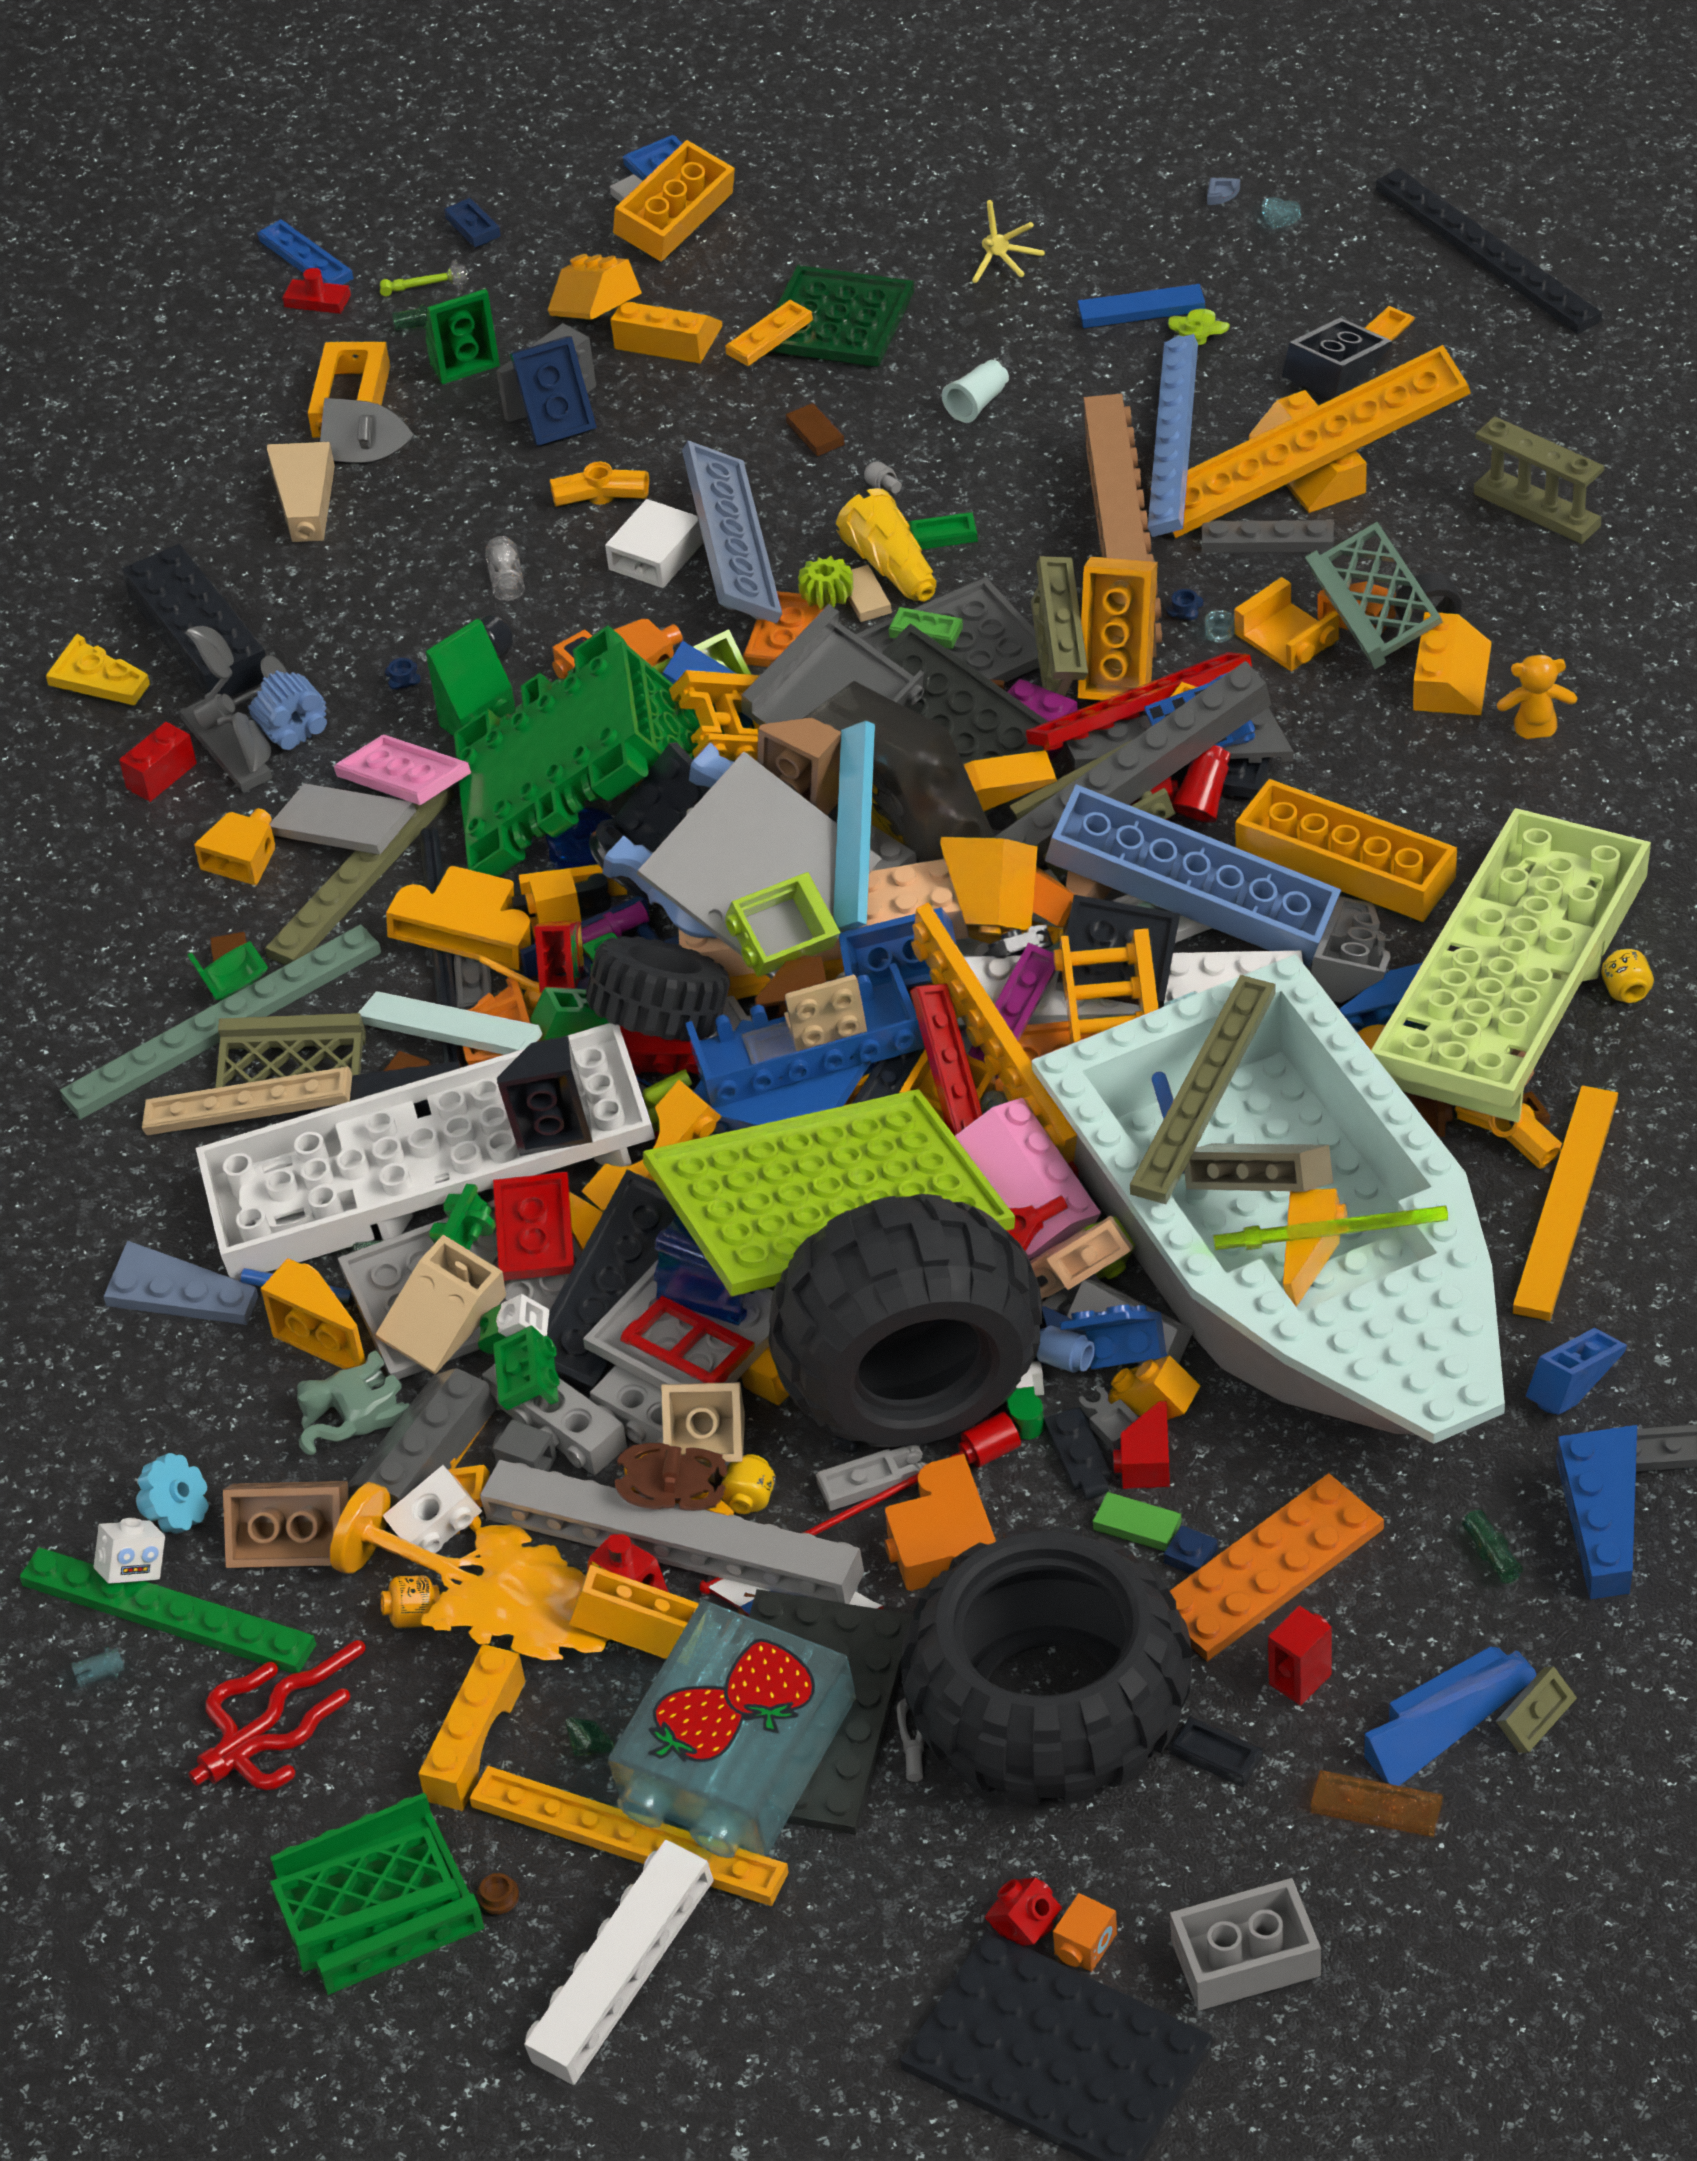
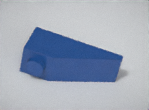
(1573, 1370)

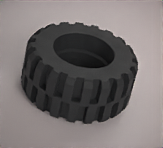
(656, 987)

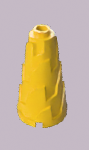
(884, 538)

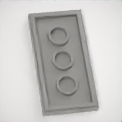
(342, 818)

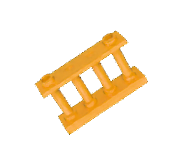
(1140, 987)

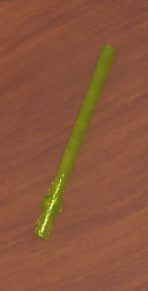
(1253, 1237)

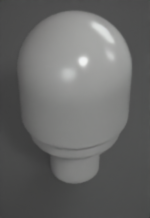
(882, 477)

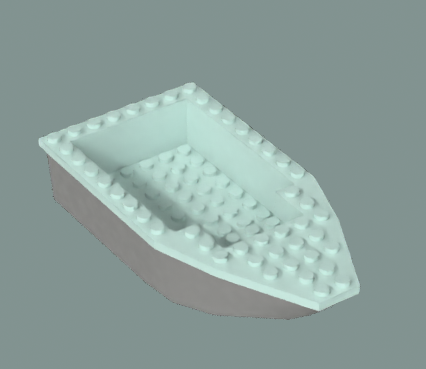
(1399, 1315)

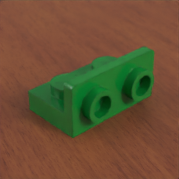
(525, 1368)

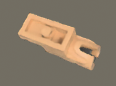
(1080, 1257)

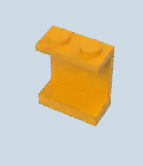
(1283, 629)

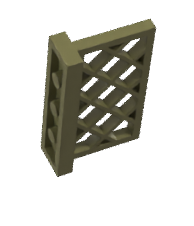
(1058, 625)
(290, 1035)

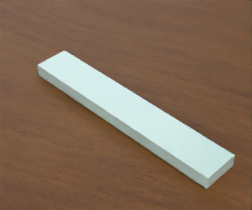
(448, 1024)

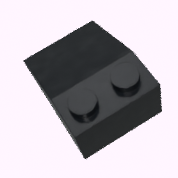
(1333, 357)

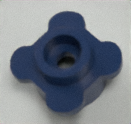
(1184, 604)
(402, 673)

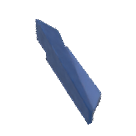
(1443, 1711)

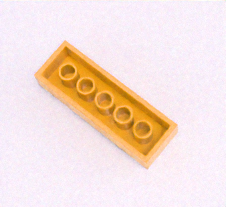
(1347, 849)

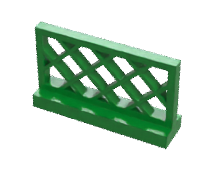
(374, 1916)

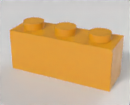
(631, 1612)

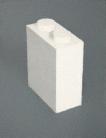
(654, 543)

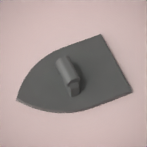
(362, 431)

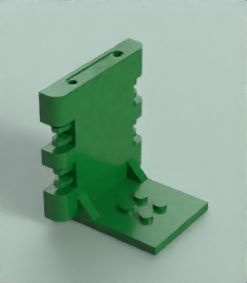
(563, 747)

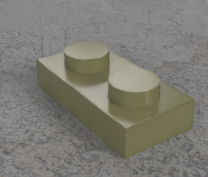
(1536, 1709)

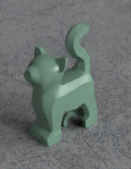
(352, 1396)

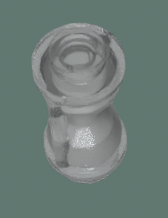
(503, 557)

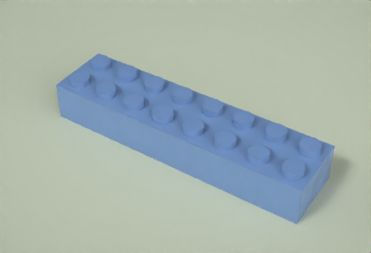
(1191, 874)

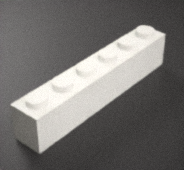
(618, 1961)

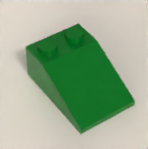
(461, 337)
(468, 678)

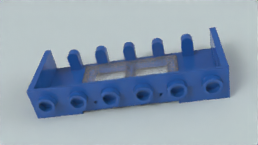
(764, 1056)

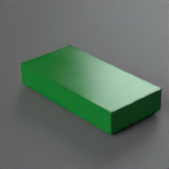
(944, 530)

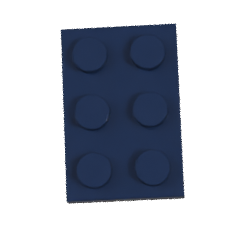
(553, 390)

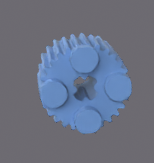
(288, 709)

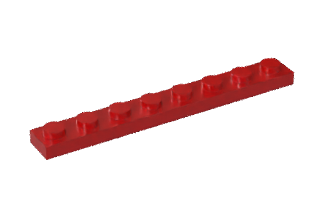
(1130, 703)

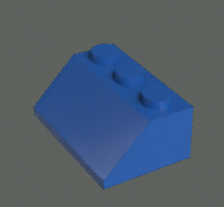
(875, 946)

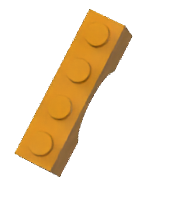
(681, 1118)
(455, 1755)

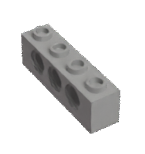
(636, 1406)
(578, 1425)

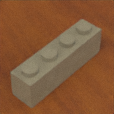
(1259, 1167)

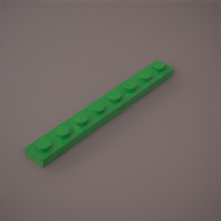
(169, 1611)

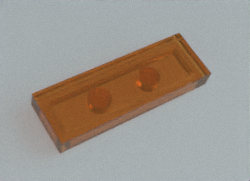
(1377, 1803)

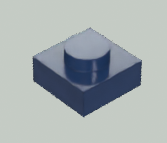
(1190, 1550)

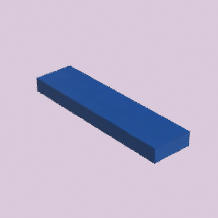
(303, 252)
(1140, 305)

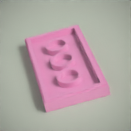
(402, 769)

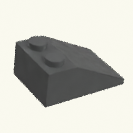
(509, 389)

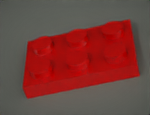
(534, 1226)

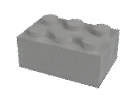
(1245, 1944)

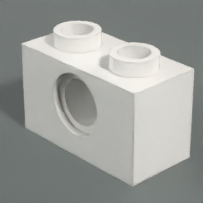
(435, 1495)

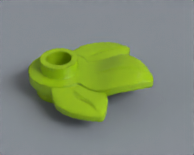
(1198, 322)

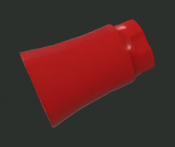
(1203, 786)

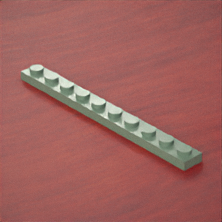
(201, 1030)

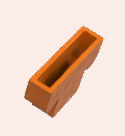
(937, 1525)

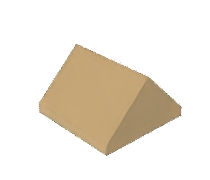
(704, 1418)

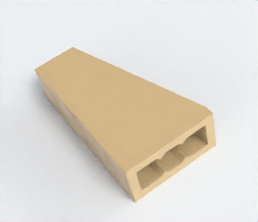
(304, 486)

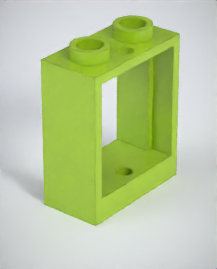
(811, 907)

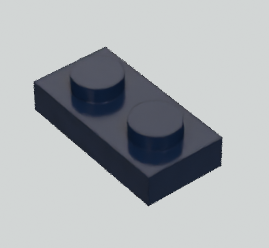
(472, 222)

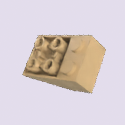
(441, 1304)

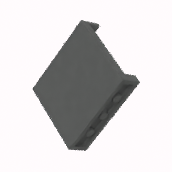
(819, 666)

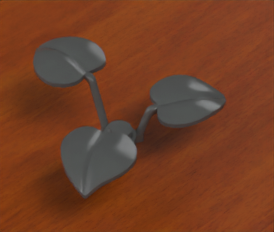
(218, 708)

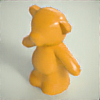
(1536, 713)

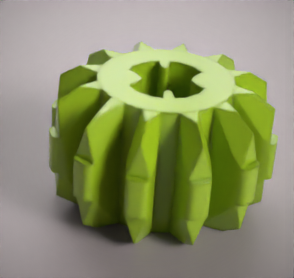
(825, 582)

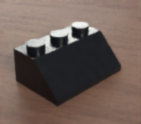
(545, 1098)

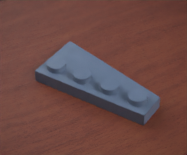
(174, 1287)

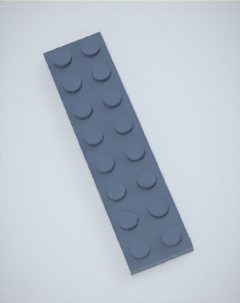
(731, 532)

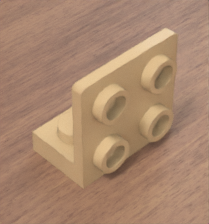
(825, 1012)

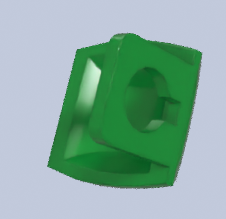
(232, 971)

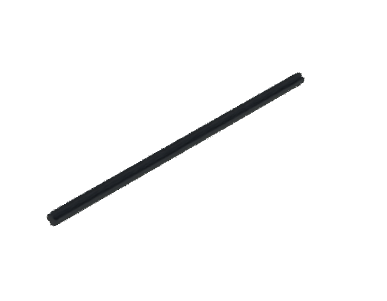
(441, 960)

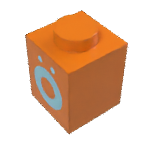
(1084, 1933)

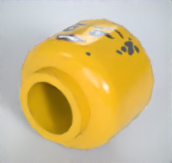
(1627, 975)
(748, 1484)

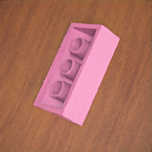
(1028, 1170)

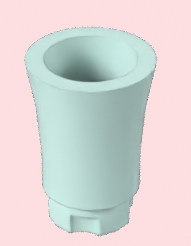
(972, 392)

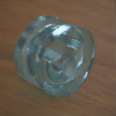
(1219, 618)

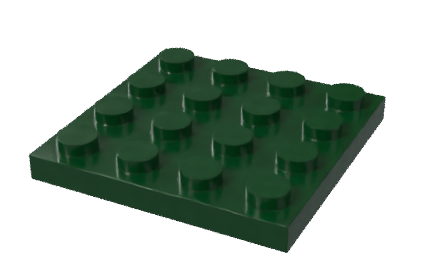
(850, 312)

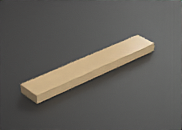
(247, 1101)

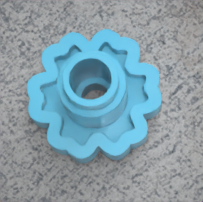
(172, 1493)

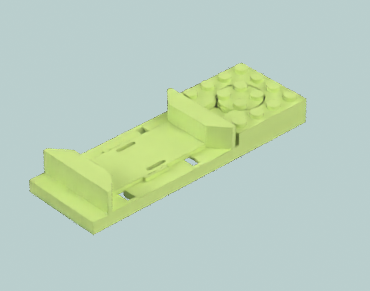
(1525, 944)

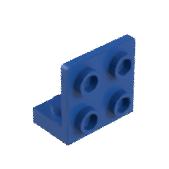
(1121, 1334)

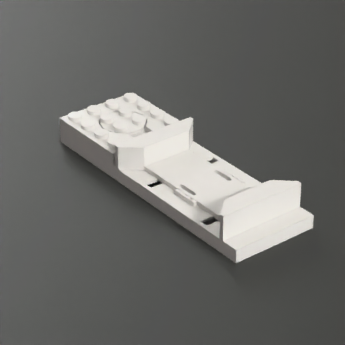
(371, 1161)

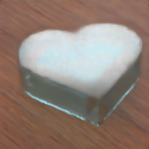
(1280, 212)

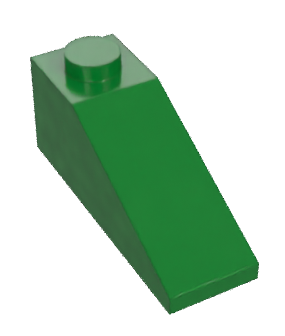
(564, 1013)

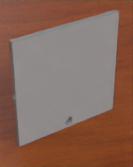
(742, 840)

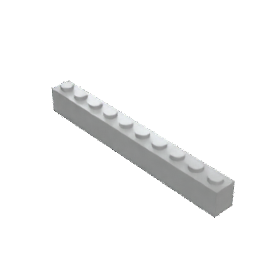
(674, 1536)

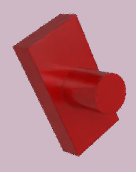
(316, 295)

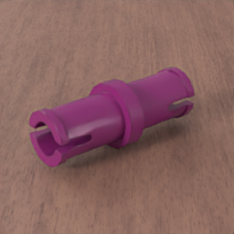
(616, 923)

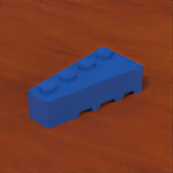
(1600, 1496)

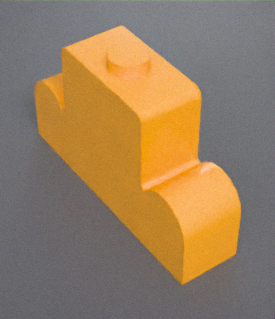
(465, 917)

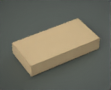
(867, 596)

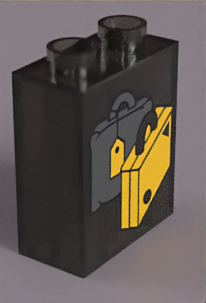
(917, 772)

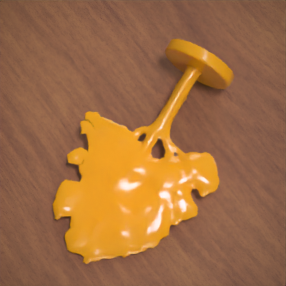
(518, 1594)

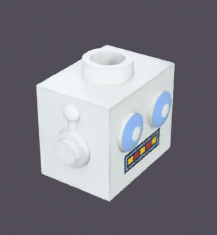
(129, 1551)

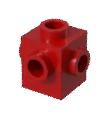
(1024, 1910)

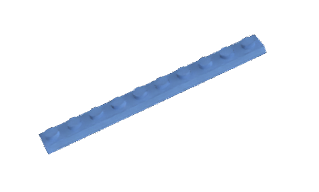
(1173, 435)

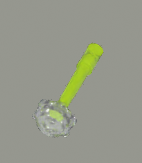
(456, 275)

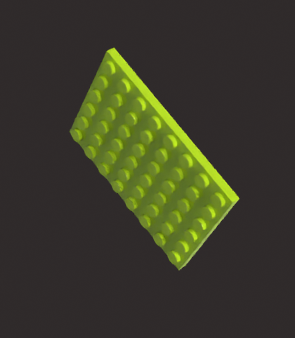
(772, 1185)

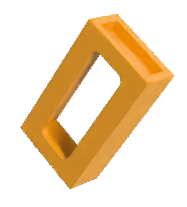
(339, 359)

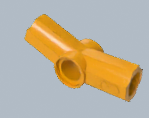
(599, 485)
(1527, 1135)

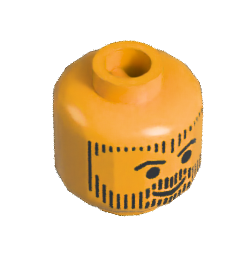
(408, 1600)

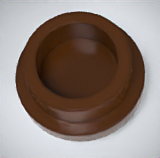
(497, 1894)

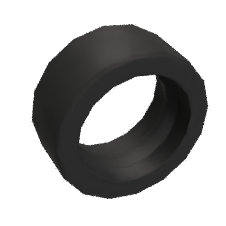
(1433, 585)

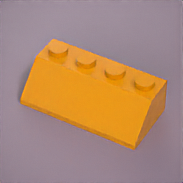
(1328, 484)

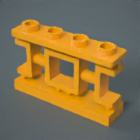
(698, 691)

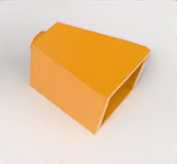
(992, 881)

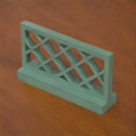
(1354, 614)

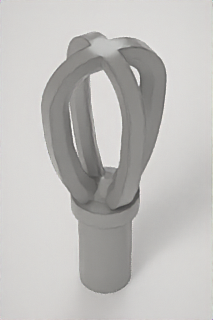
(912, 1748)

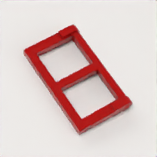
(701, 1326)

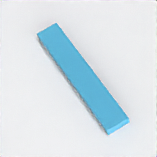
(854, 826)

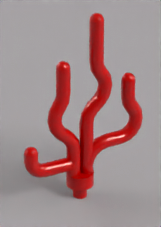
(240, 1745)

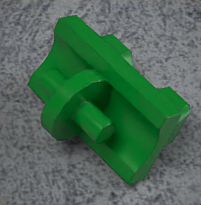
(467, 1218)

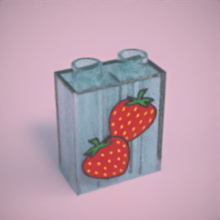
(731, 1731)

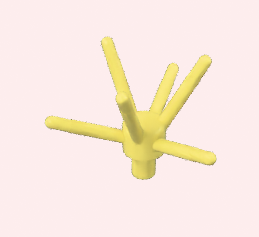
(998, 245)

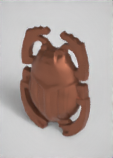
(669, 1476)

